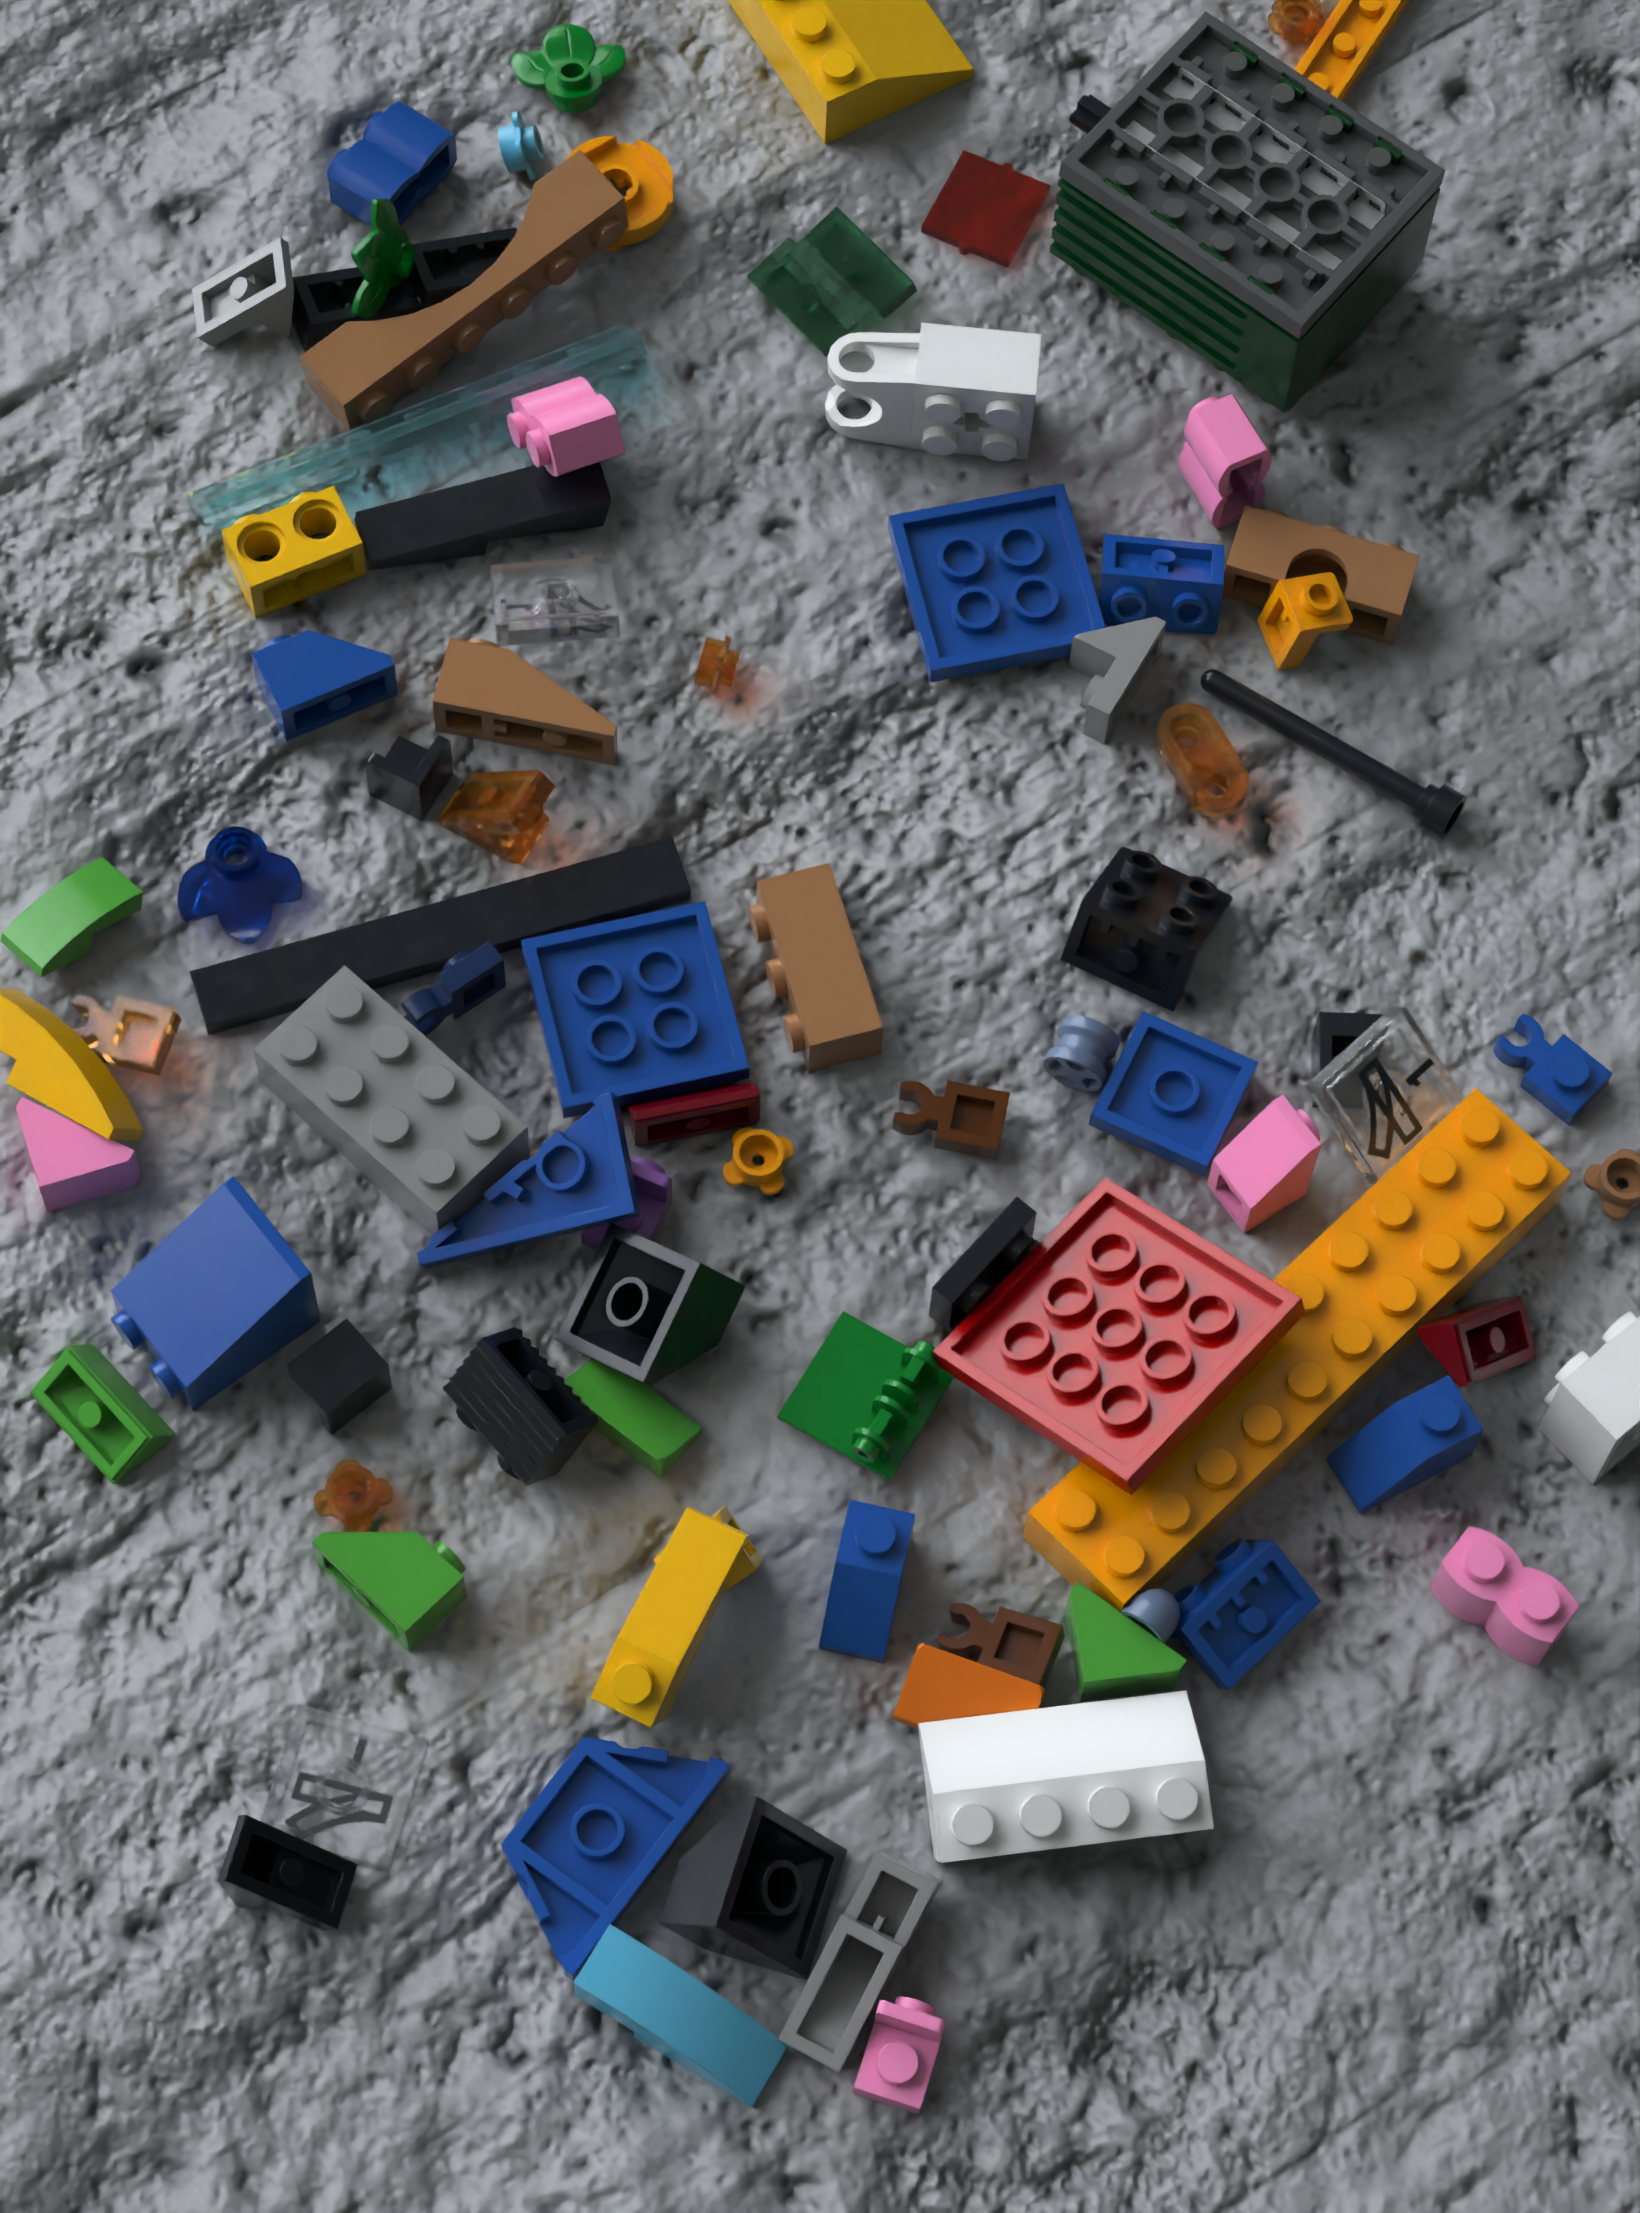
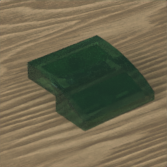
(832, 282)

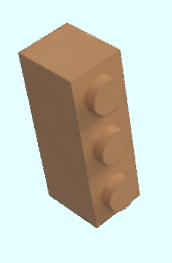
(816, 968)

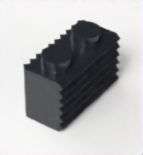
(519, 1406)

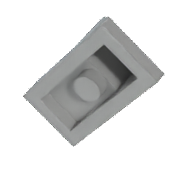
(247, 293)
(1118, 664)

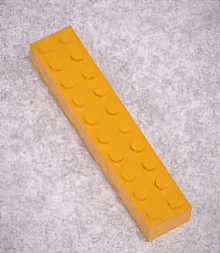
(1364, 1290)

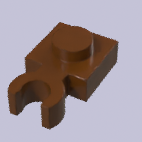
(965, 1119)
(1010, 1644)

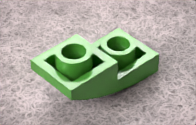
(64, 918)

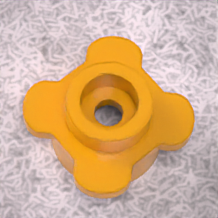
(758, 1143)

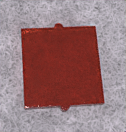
(985, 208)

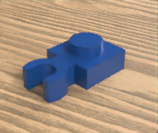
(1557, 1075)

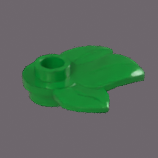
(569, 67)
(382, 258)

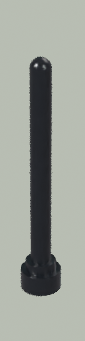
(1432, 805)

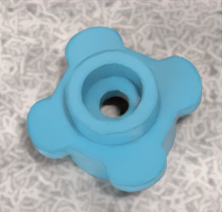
(521, 146)

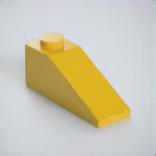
(670, 1619)

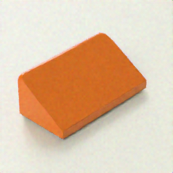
(954, 1687)

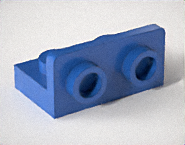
(1162, 580)
(1241, 1609)

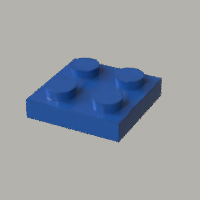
(1173, 1093)

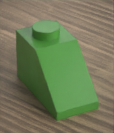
(395, 1578)

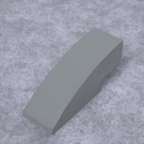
(859, 1960)

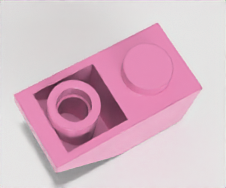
(1266, 1164)

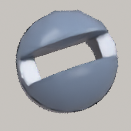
(1155, 1612)

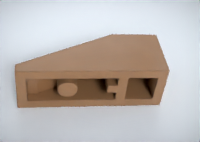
(507, 701)

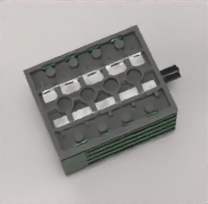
(1243, 210)

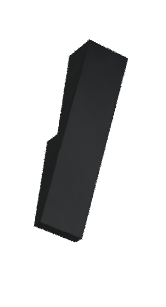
(439, 271)
(469, 515)

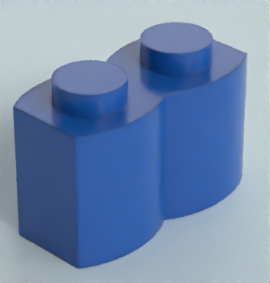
(396, 160)

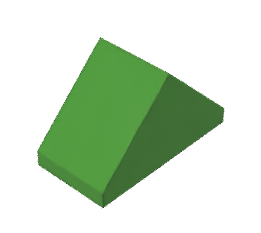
(1115, 1653)

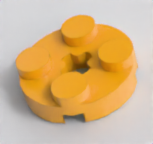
(647, 176)

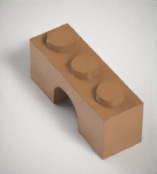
(1276, 548)

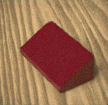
(694, 1113)
(1480, 1339)

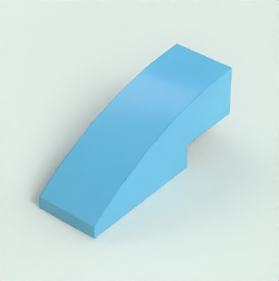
(679, 2016)

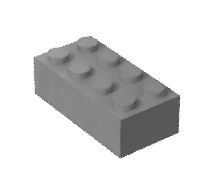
(391, 1101)

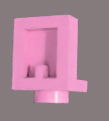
(900, 2054)

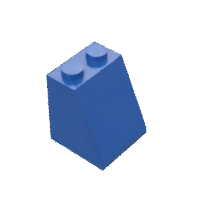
(215, 1297)

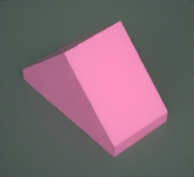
(73, 1160)

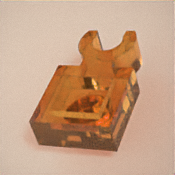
(131, 1035)

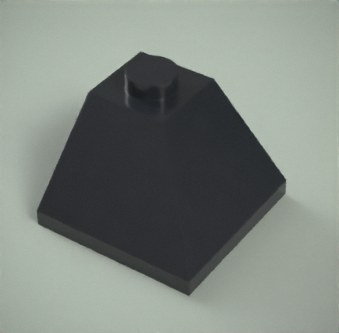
(647, 1307)
(756, 1889)

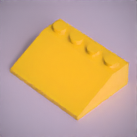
(854, 57)

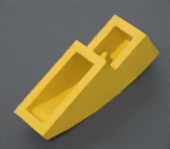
(62, 1069)

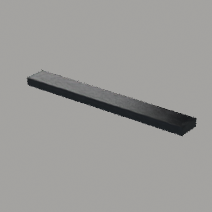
(430, 935)

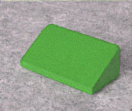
(101, 1412)
(634, 1416)

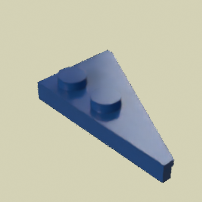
(567, 1187)

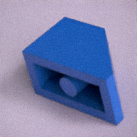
(320, 680)
(1406, 1445)
(866, 1581)

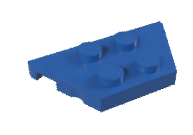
(602, 1837)

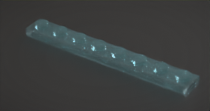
(394, 435)

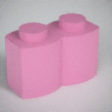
(565, 426)
(1223, 459)
(1516, 1604)

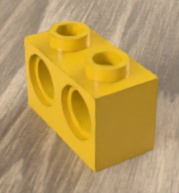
(299, 563)

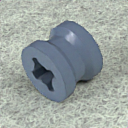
(1081, 1053)

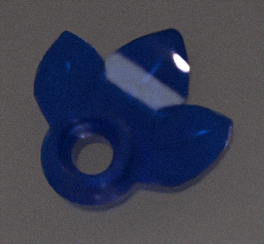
(242, 892)

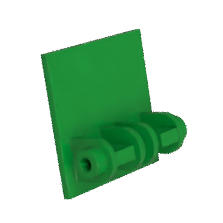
(867, 1395)

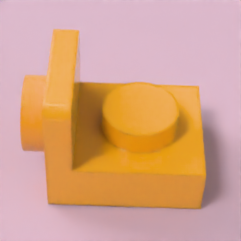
(1298, 613)

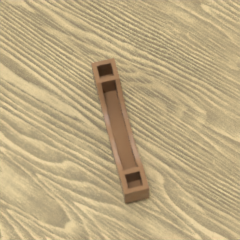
(375, 362)

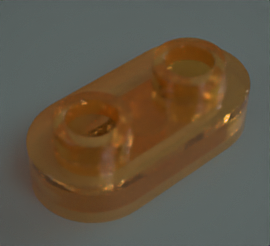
(1203, 764)

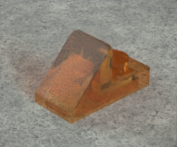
(500, 811)

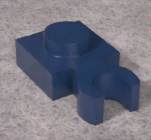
(461, 986)

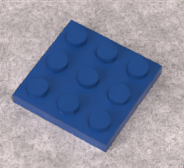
(995, 581)
(635, 1008)

